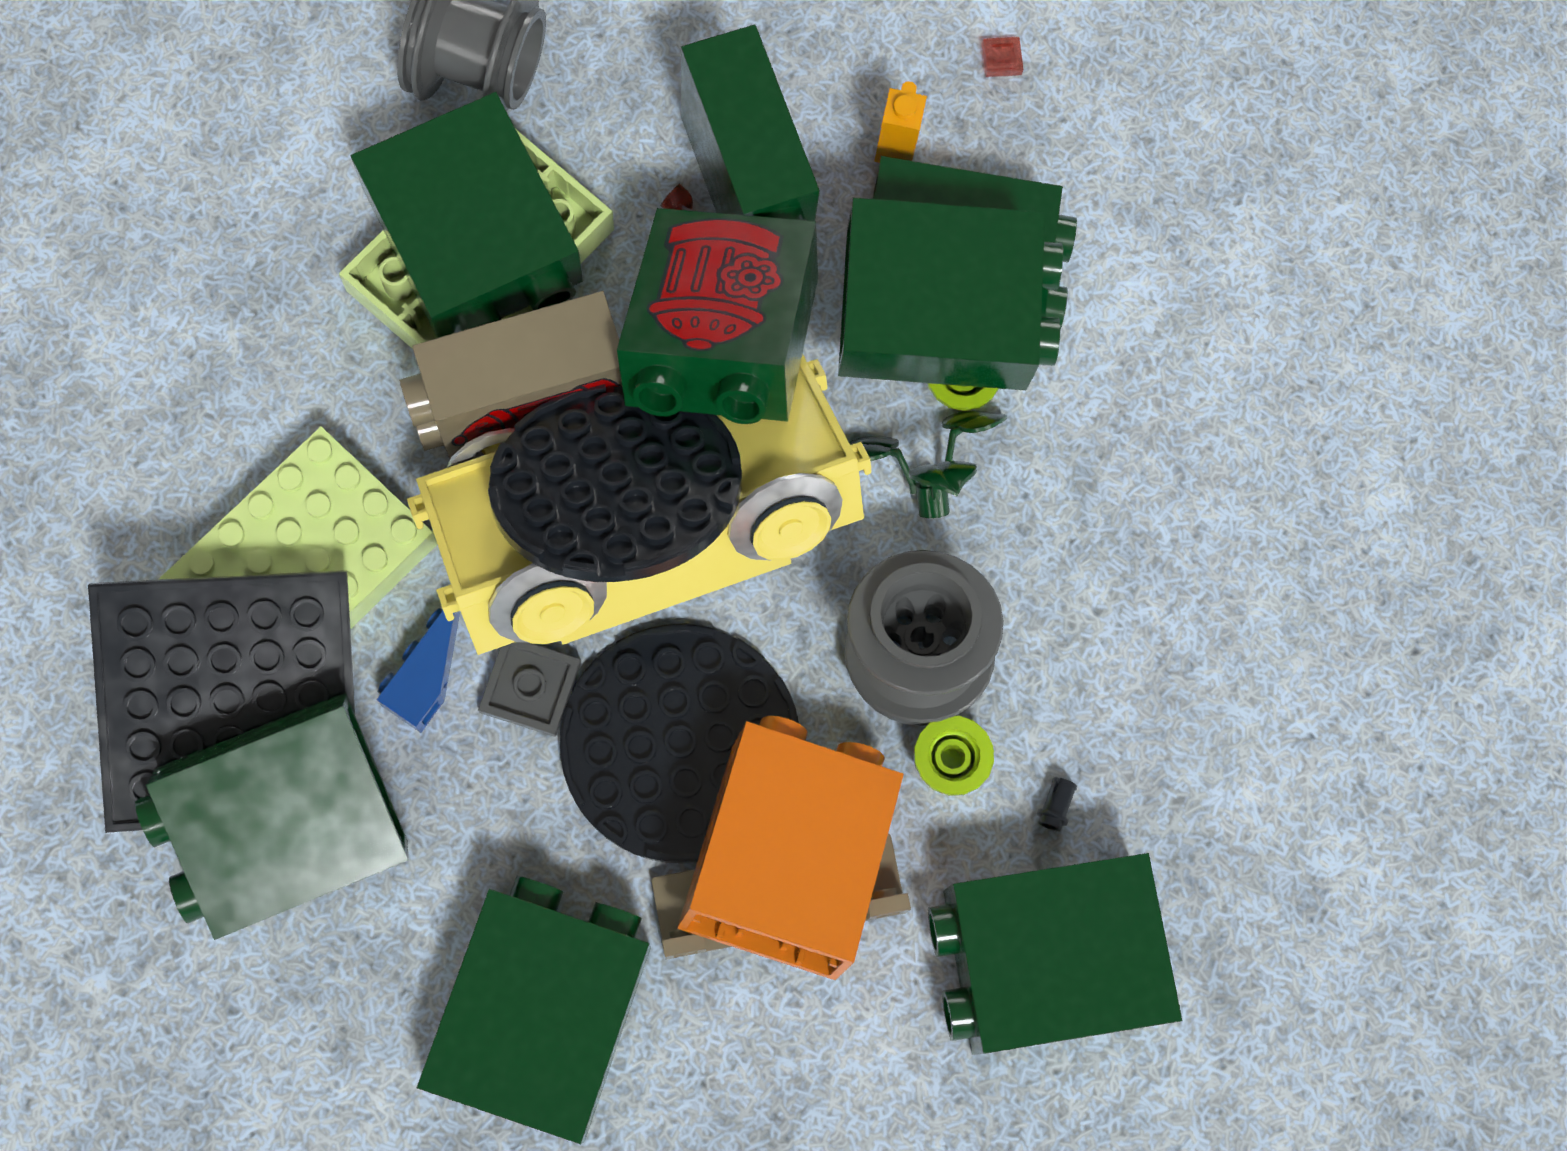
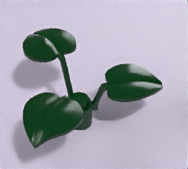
(941, 478)

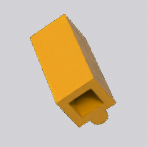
(901, 123)

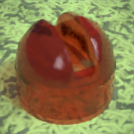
(678, 197)

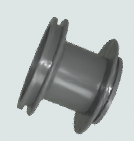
(471, 44)
(942, 678)

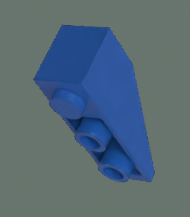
(423, 678)

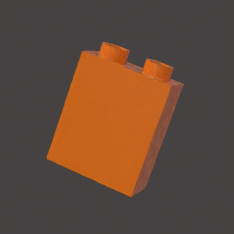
(793, 848)

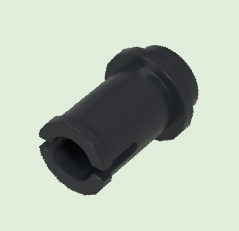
(1057, 804)

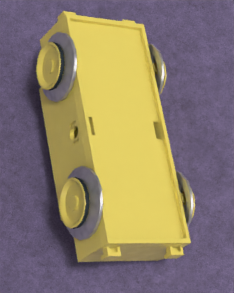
(794, 491)

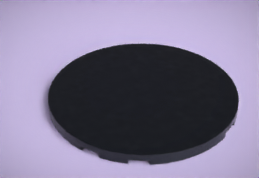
(613, 488)
(656, 732)

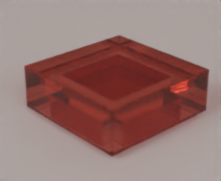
(1002, 56)

